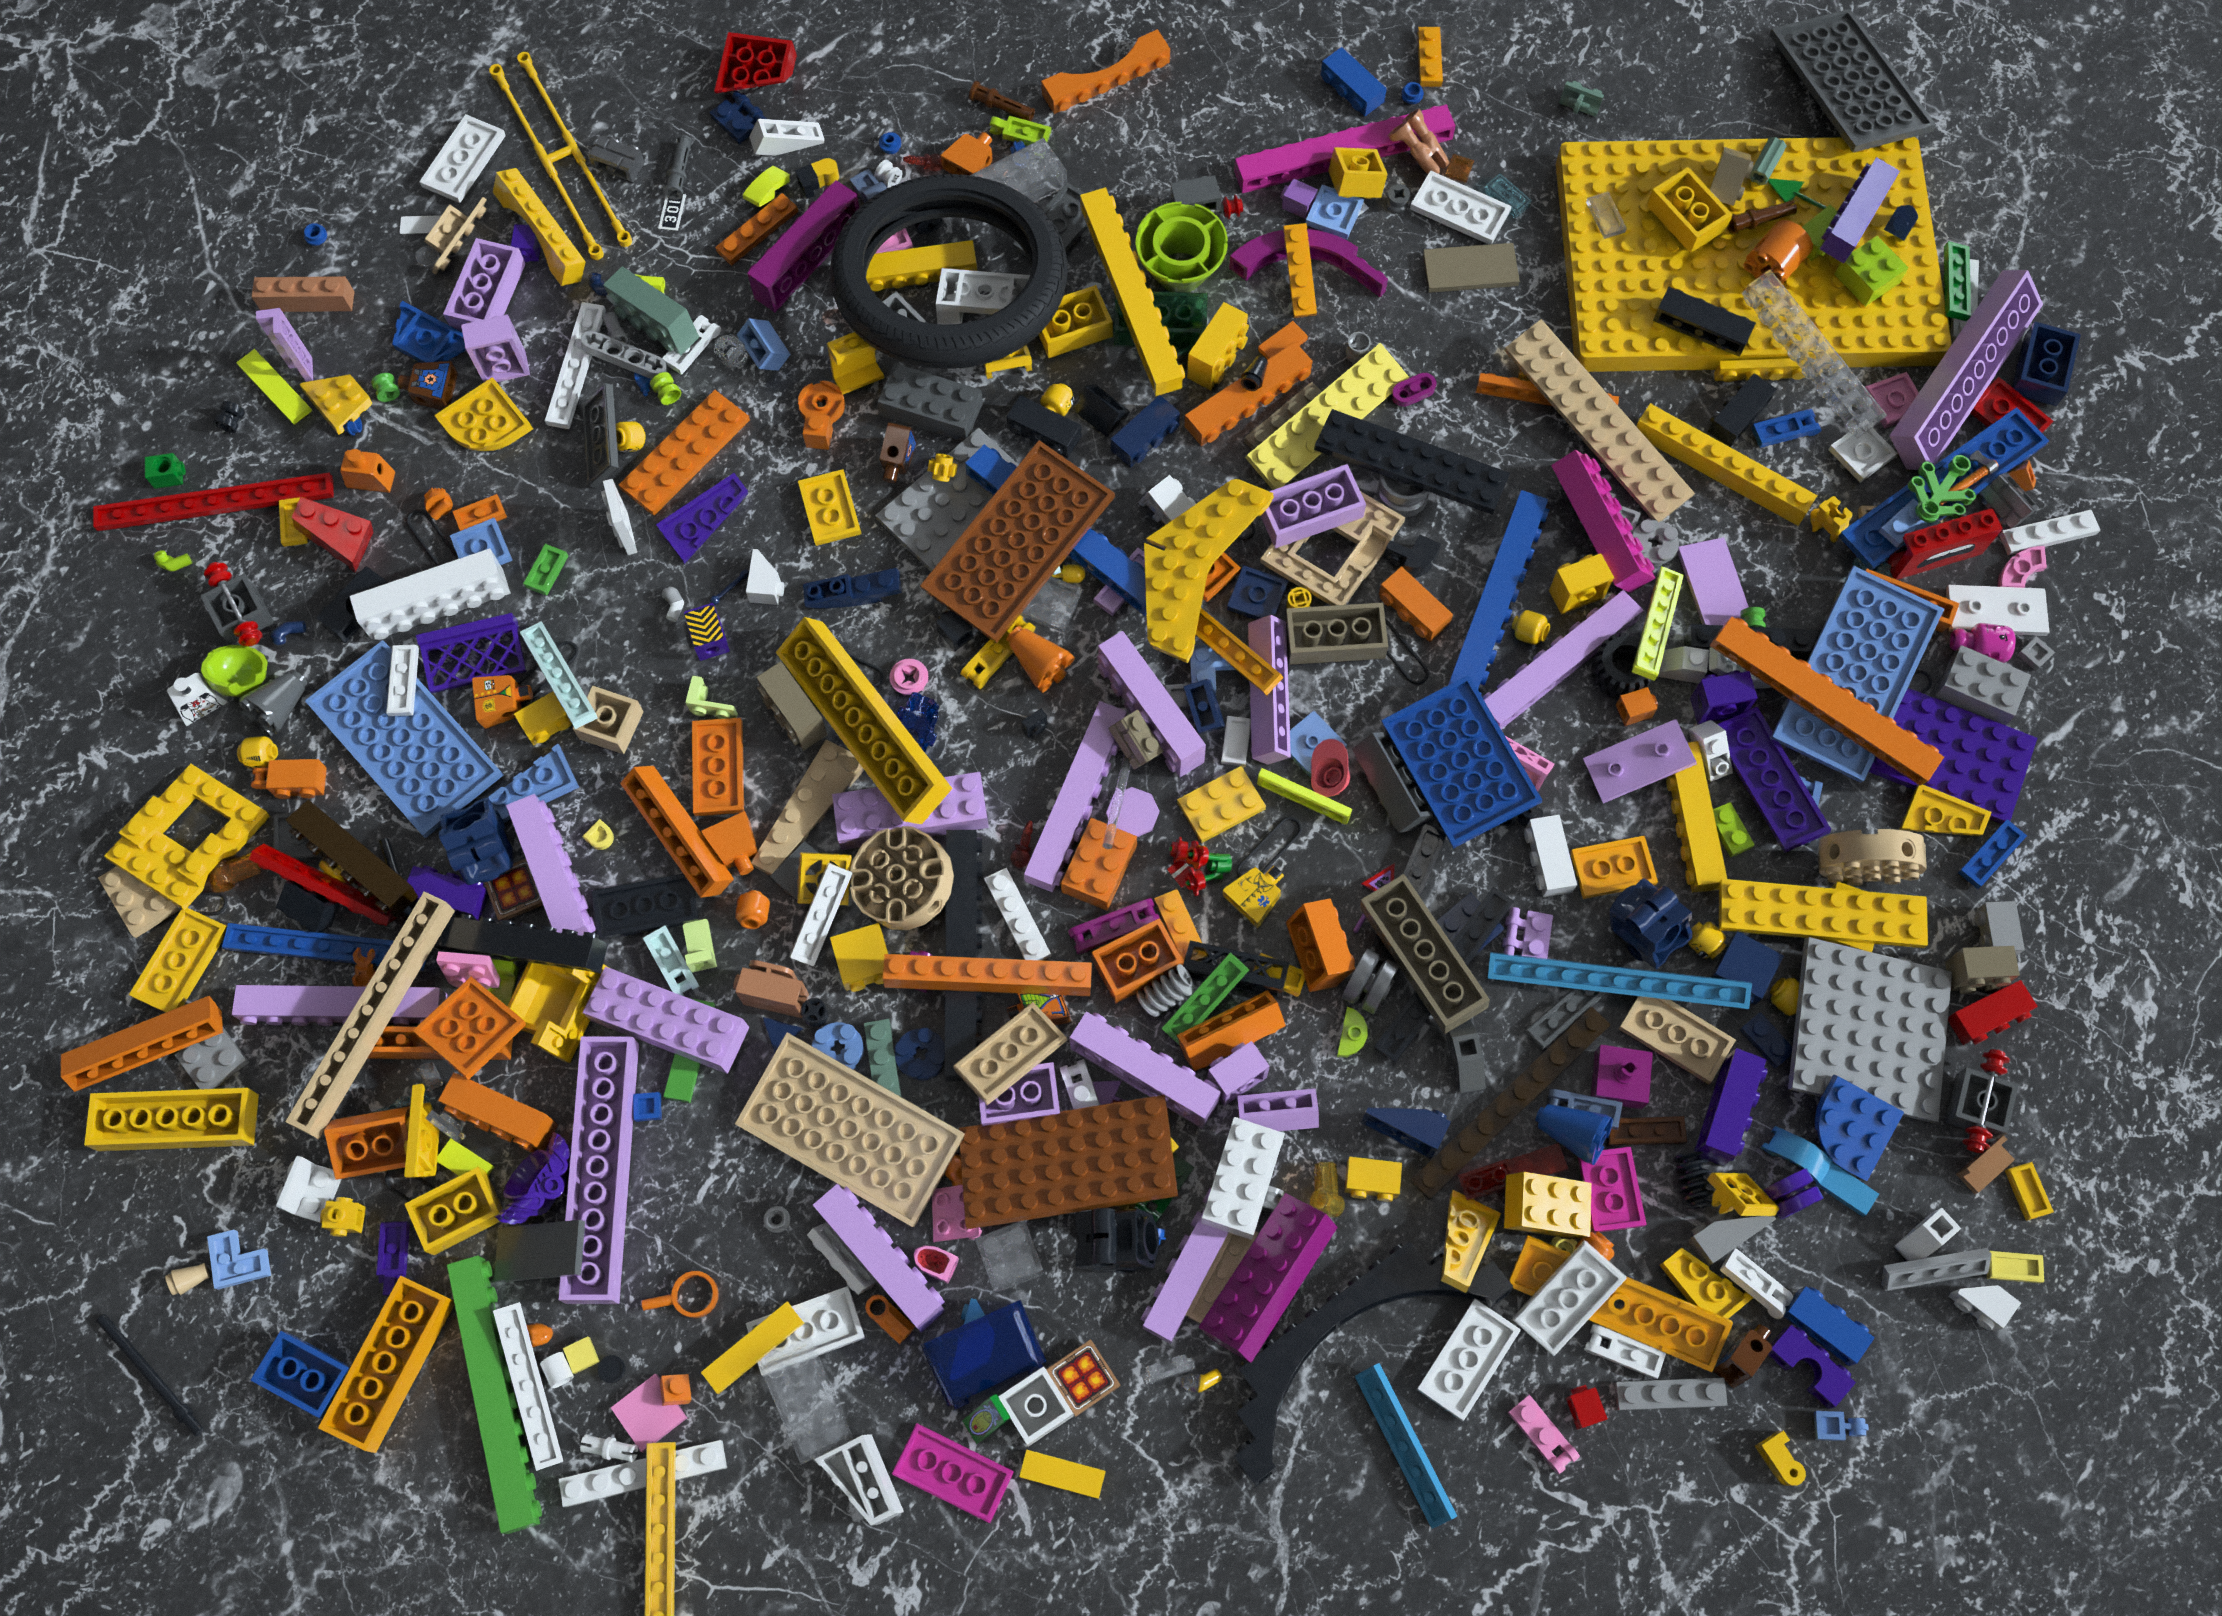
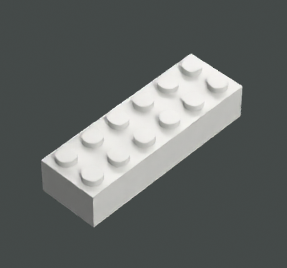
(430, 595)

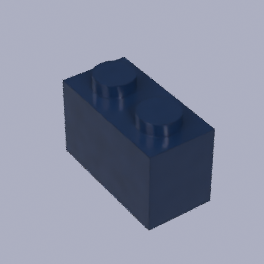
(1204, 706)

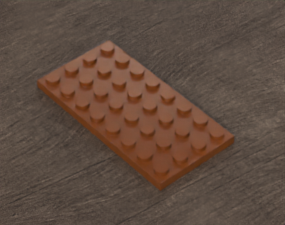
(1017, 541)
(1067, 1162)

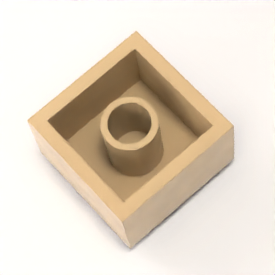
(615, 721)

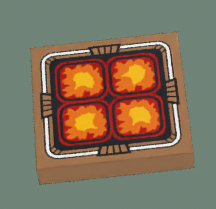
(514, 892)
(1083, 1378)

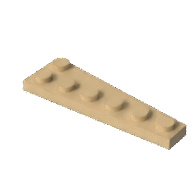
(829, 773)

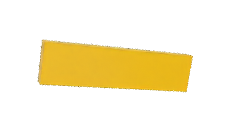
(752, 1347)

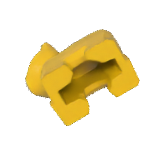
(1830, 518)

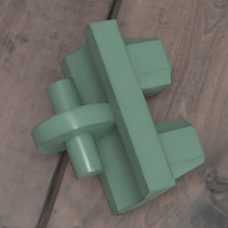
(1581, 98)

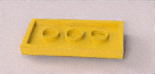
(179, 961)

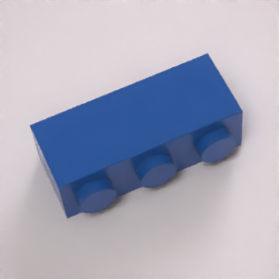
(1353, 81)
(1828, 1325)

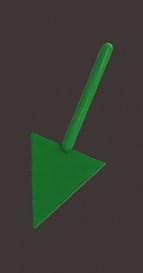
(1789, 189)

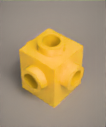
(342, 1217)

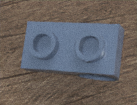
(866, 185)

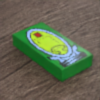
(986, 1418)

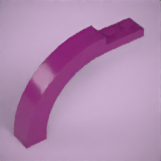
(1322, 246)

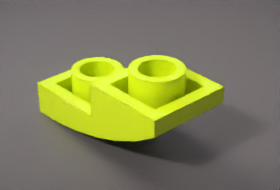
(764, 186)

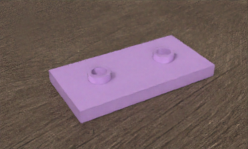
(1639, 761)

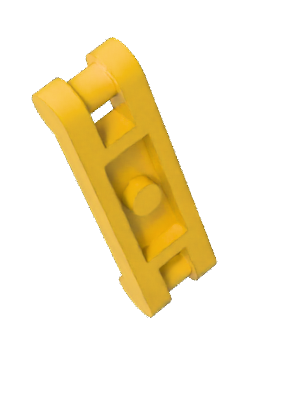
(992, 656)

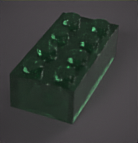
(1180, 312)

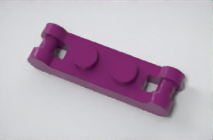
(1112, 926)

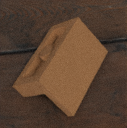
(1986, 1166)

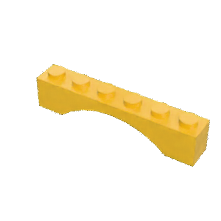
(560, 253)

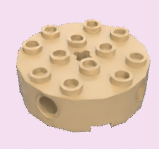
(1872, 857)
(901, 878)

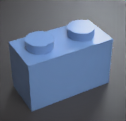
(763, 344)

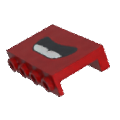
(1945, 543)

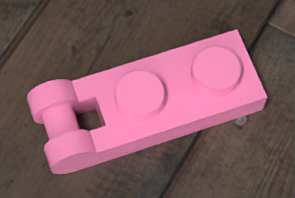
(1543, 1434)

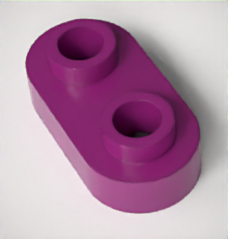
(1412, 389)

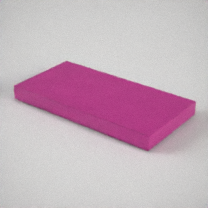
(953, 1473)

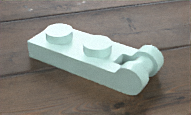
(670, 960)

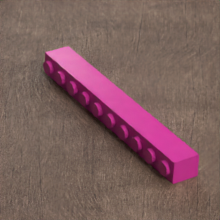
(1314, 155)

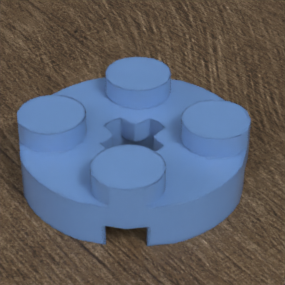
(846, 1035)

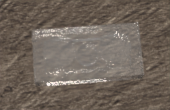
(447, 1125)

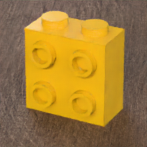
(860, 956)

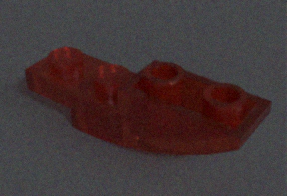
(1492, 1177)

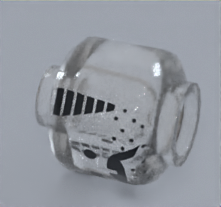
(730, 351)

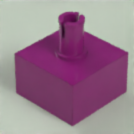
(1622, 1075)

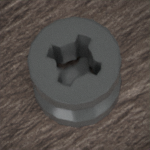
(1401, 203)

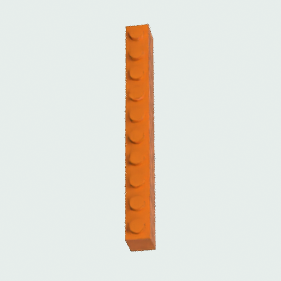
(1827, 701)

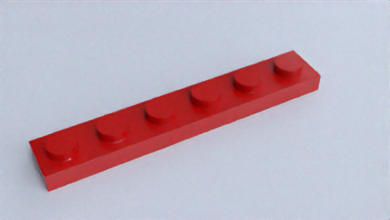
(319, 882)

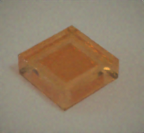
(1459, 168)

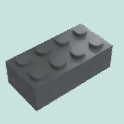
(930, 402)

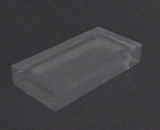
(1606, 215)

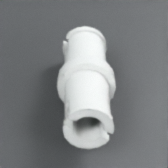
(609, 1448)

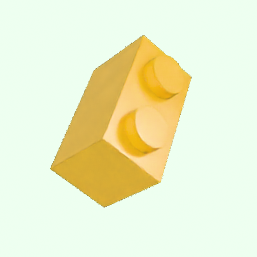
(543, 718)
(1373, 1178)

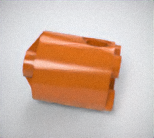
(1780, 250)

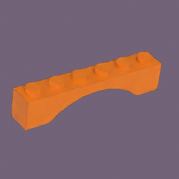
(1068, 89)

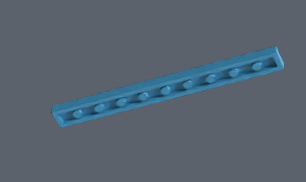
(1620, 980)

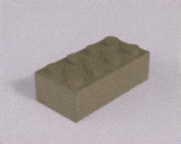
(1336, 633)

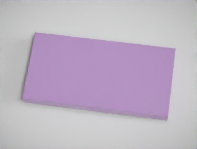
(1712, 581)

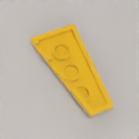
(1466, 1239)

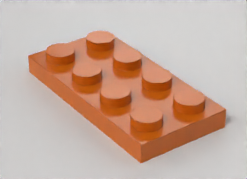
(717, 766)

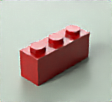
(1992, 1013)

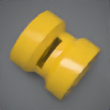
(1298, 593)

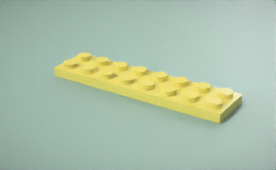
(1353, 393)

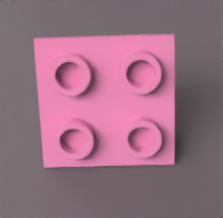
(950, 1215)

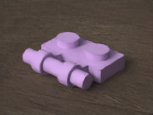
(1535, 937)

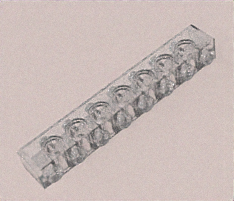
(1813, 341)

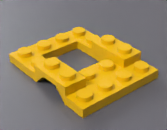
(164, 863)

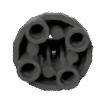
(273, 702)

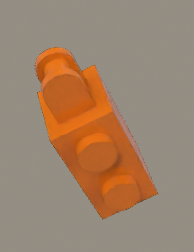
(291, 778)

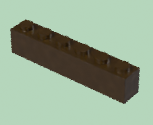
(351, 858)

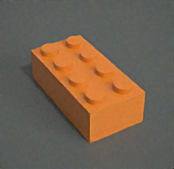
(497, 1112)

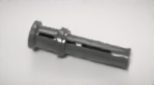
(676, 175)

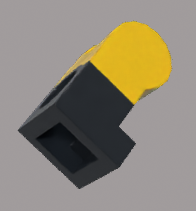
(816, 176)

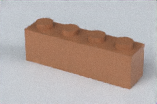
(303, 293)

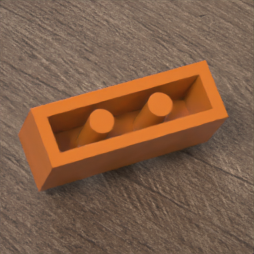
(1415, 604)

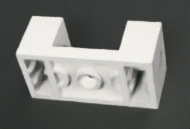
(961, 291)

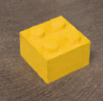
(1357, 172)
(1581, 583)

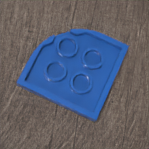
(1854, 1126)

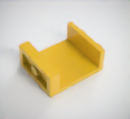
(853, 363)

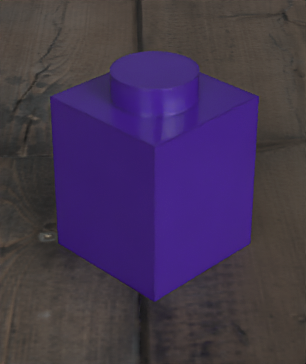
(527, 242)

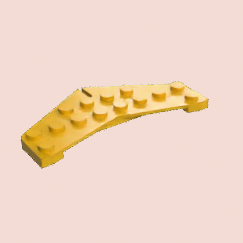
(1192, 544)

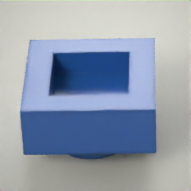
(647, 1106)

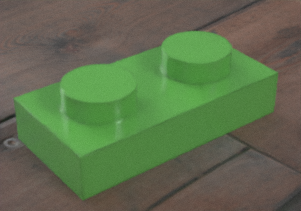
(545, 569)

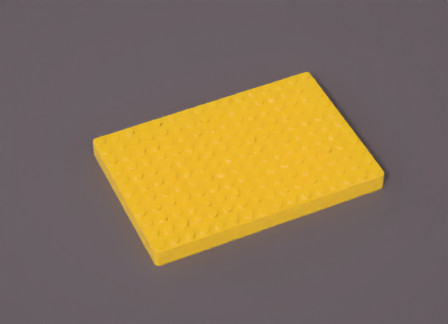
(1623, 278)

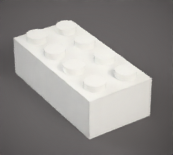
(1242, 1178)

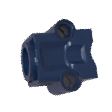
(476, 842)
(1650, 922)

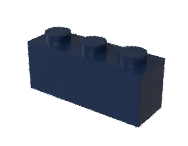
(1145, 431)

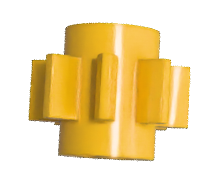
(942, 467)

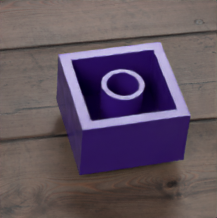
(1723, 696)

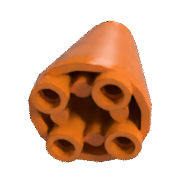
(1039, 657)

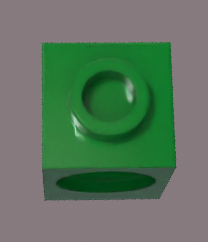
(156, 470)

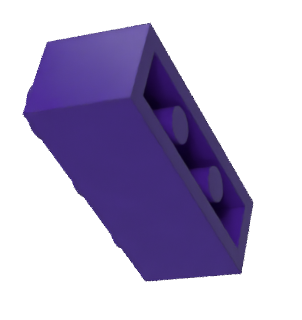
(450, 888)

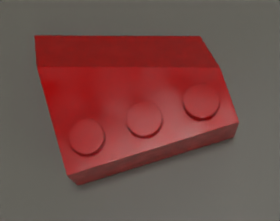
(754, 62)

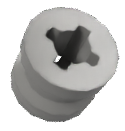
(1272, 1199)

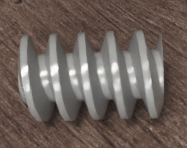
(1168, 992)

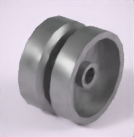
(1401, 496)
(1373, 982)

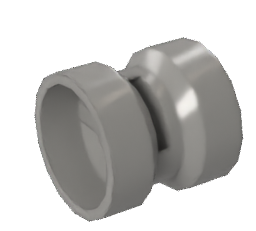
(1357, 346)

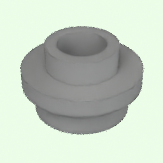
(771, 1213)

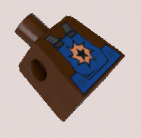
(430, 384)
(897, 451)
(1744, 1356)

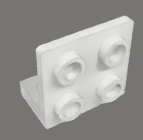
(307, 1189)

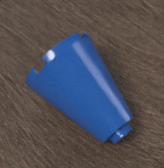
(1576, 1130)

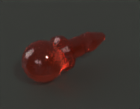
(931, 161)
(1020, 856)

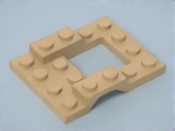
(1371, 536)

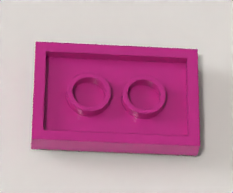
(1614, 1191)

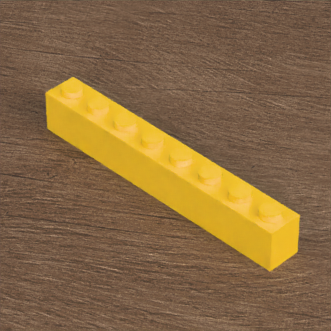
(1725, 465)

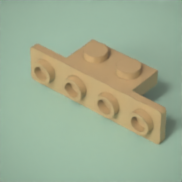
(449, 231)

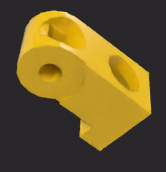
(1780, 1460)

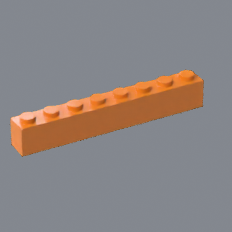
(987, 975)

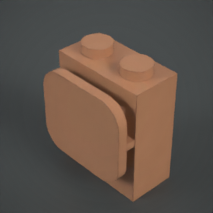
(771, 988)

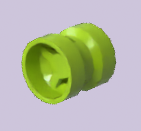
(667, 391)

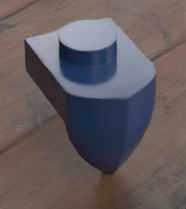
(1902, 221)

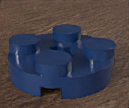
(916, 1068)

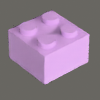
(1238, 1071)

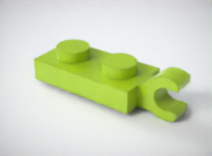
(1019, 130)

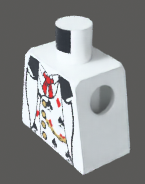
(194, 698)

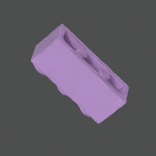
(1281, 1109)

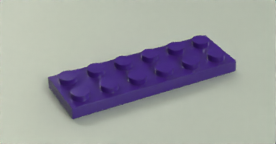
(1773, 781)

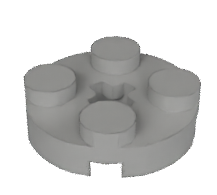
(1664, 534)

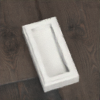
(1236, 741)

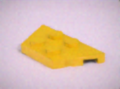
(337, 399)
(423, 1138)

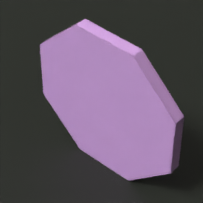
(1137, 812)

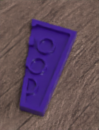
(699, 518)

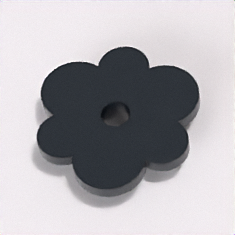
(1524, 818)

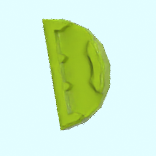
(1353, 1033)

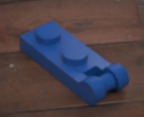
(1785, 428)

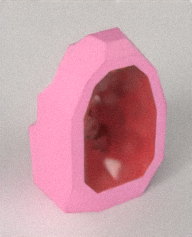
(936, 1262)

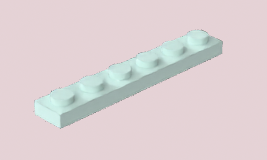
(558, 675)

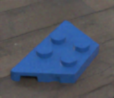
(426, 337)

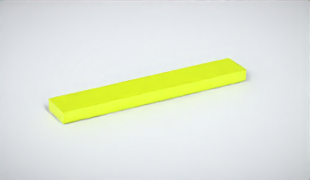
(1657, 623)

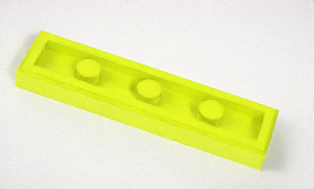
(274, 386)
(1304, 796)

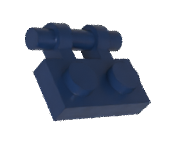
(732, 121)

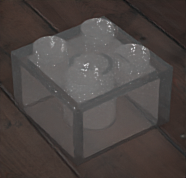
(1009, 1256)

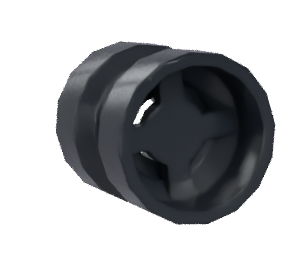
(229, 417)

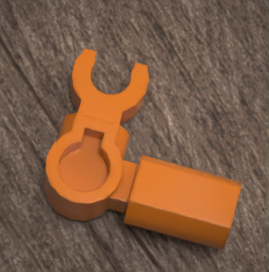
(364, 968)

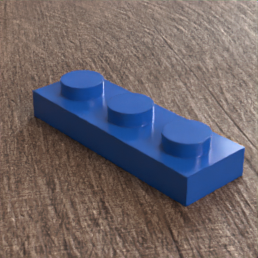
(1992, 854)

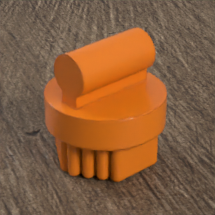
(437, 502)

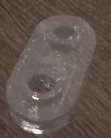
(1178, 1366)

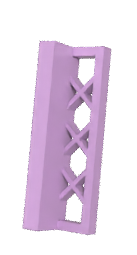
(286, 341)

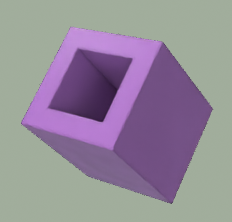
(1298, 198)

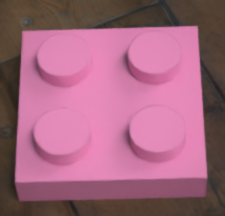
(460, 967)

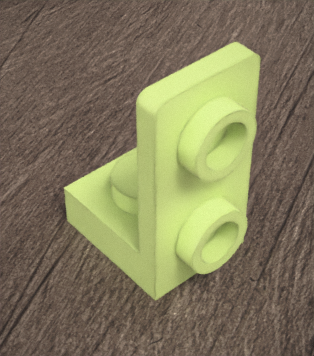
(699, 706)
(699, 946)

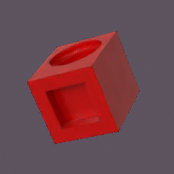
(1585, 1407)

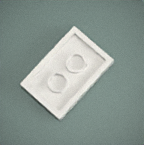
(618, 517)

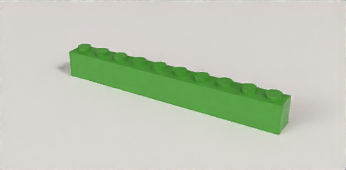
(493, 1396)

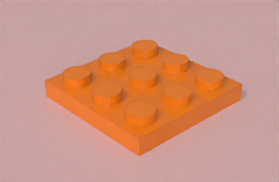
(469, 1028)

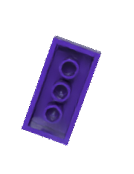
(1730, 1107)

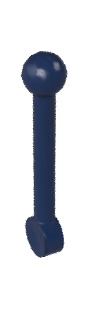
(743, 575)

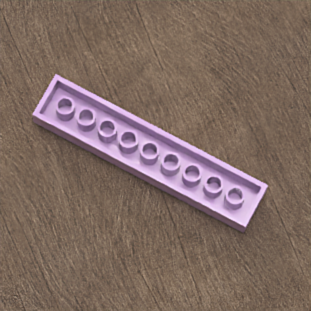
(1966, 369)
(601, 1165)

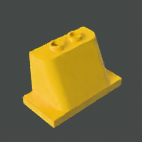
(553, 1006)

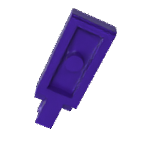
(392, 1253)

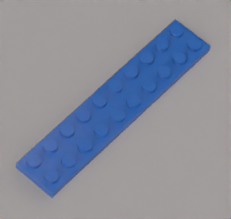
(2006, 441)

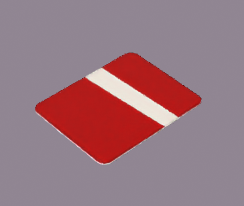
(1179, 871)

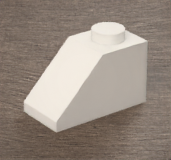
(763, 581)
(1684, 664)

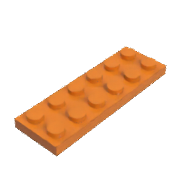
(684, 452)

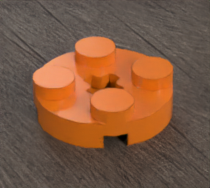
(818, 392)

